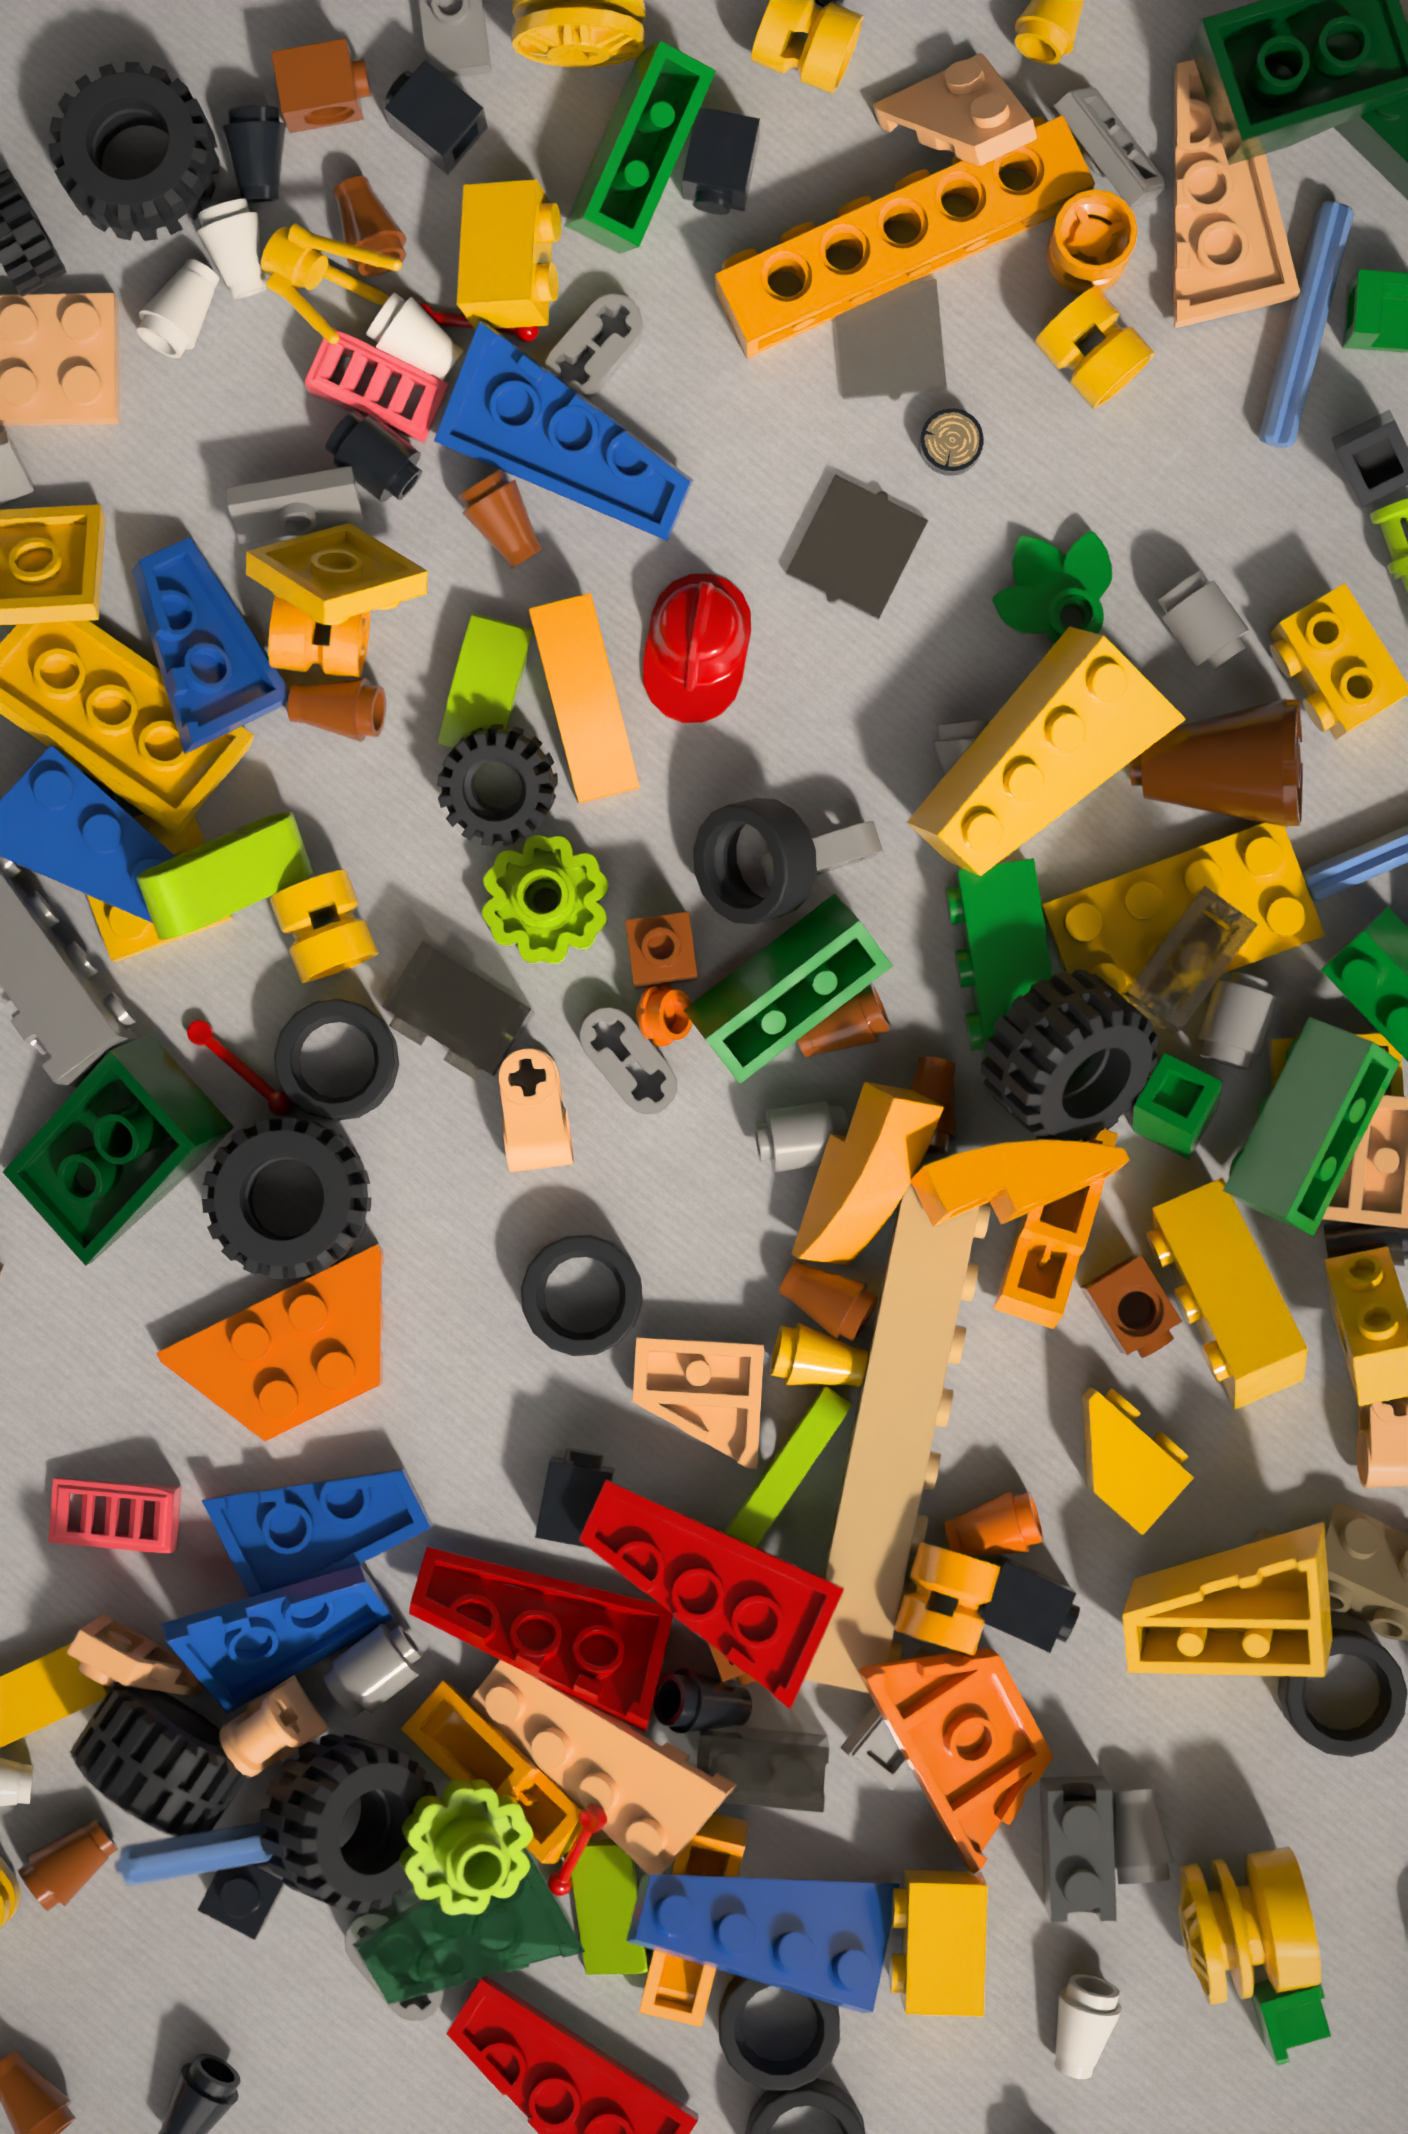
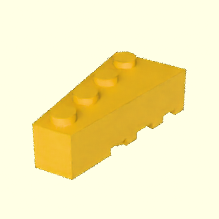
(1044, 751)

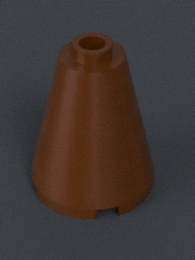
(1230, 765)

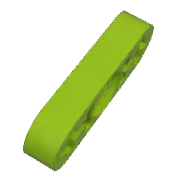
(789, 1467)

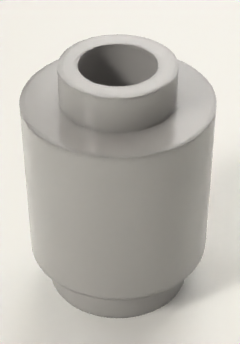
(1203, 621)
(1237, 1021)
(798, 1134)
(373, 1669)

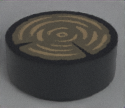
(951, 442)

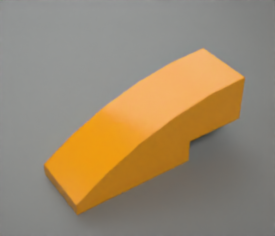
(584, 698)
(865, 1173)
(1013, 1177)
(1048, 1253)
(474, 1749)
(674, 1985)

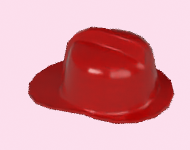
(696, 648)

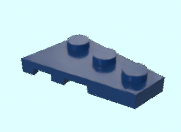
(203, 647)
(77, 834)
(315, 1526)
(276, 1634)

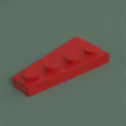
(730, 1593)
(559, 1631)
(556, 2074)

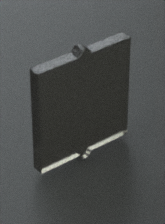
(892, 344)
(856, 547)

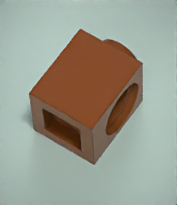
(320, 85)
(661, 950)
(1111, 1286)

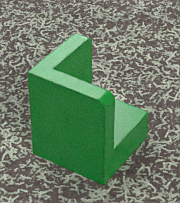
(1377, 311)
(1176, 1106)
(1289, 2018)

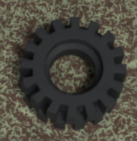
(24, 243)
(476, 816)

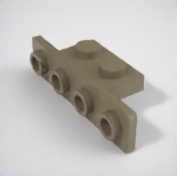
(1365, 1569)

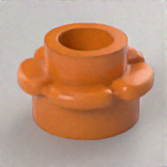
(662, 1014)

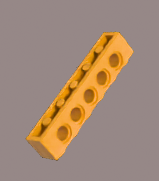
(767, 319)

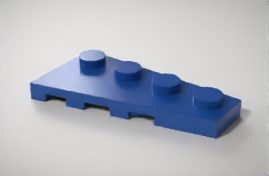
(547, 433)
(780, 1932)

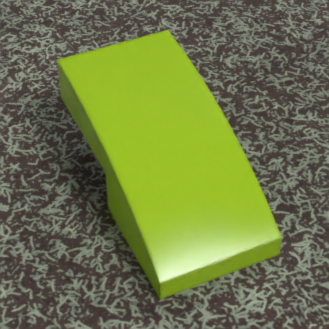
(485, 677)

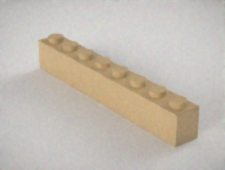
(893, 1436)

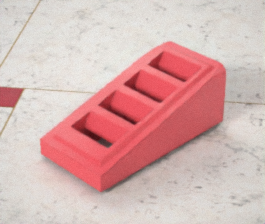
(386, 365)
(166, 1515)

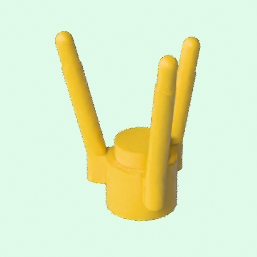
(296, 261)

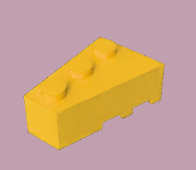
(1228, 1294)
(1235, 1611)

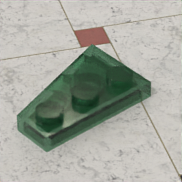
(436, 1951)

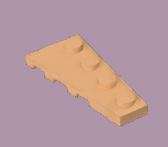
(1226, 219)
(646, 1789)

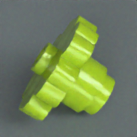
(540, 867)
(466, 1847)

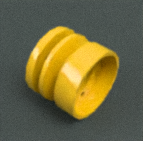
(579, 31)
(1249, 1925)

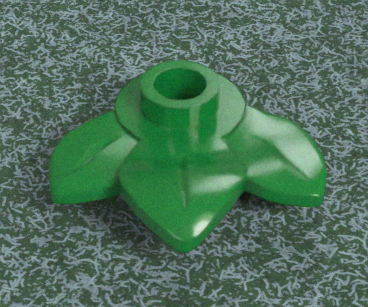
(1054, 581)

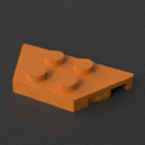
(292, 1350)
(963, 1740)

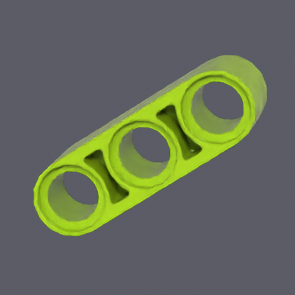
(224, 875)

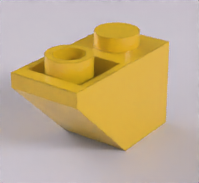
(1125, 1465)

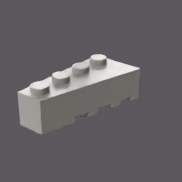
(53, 987)

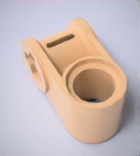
(534, 1125)
(1383, 1444)
(272, 1728)

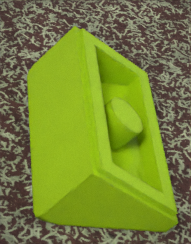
(605, 1901)

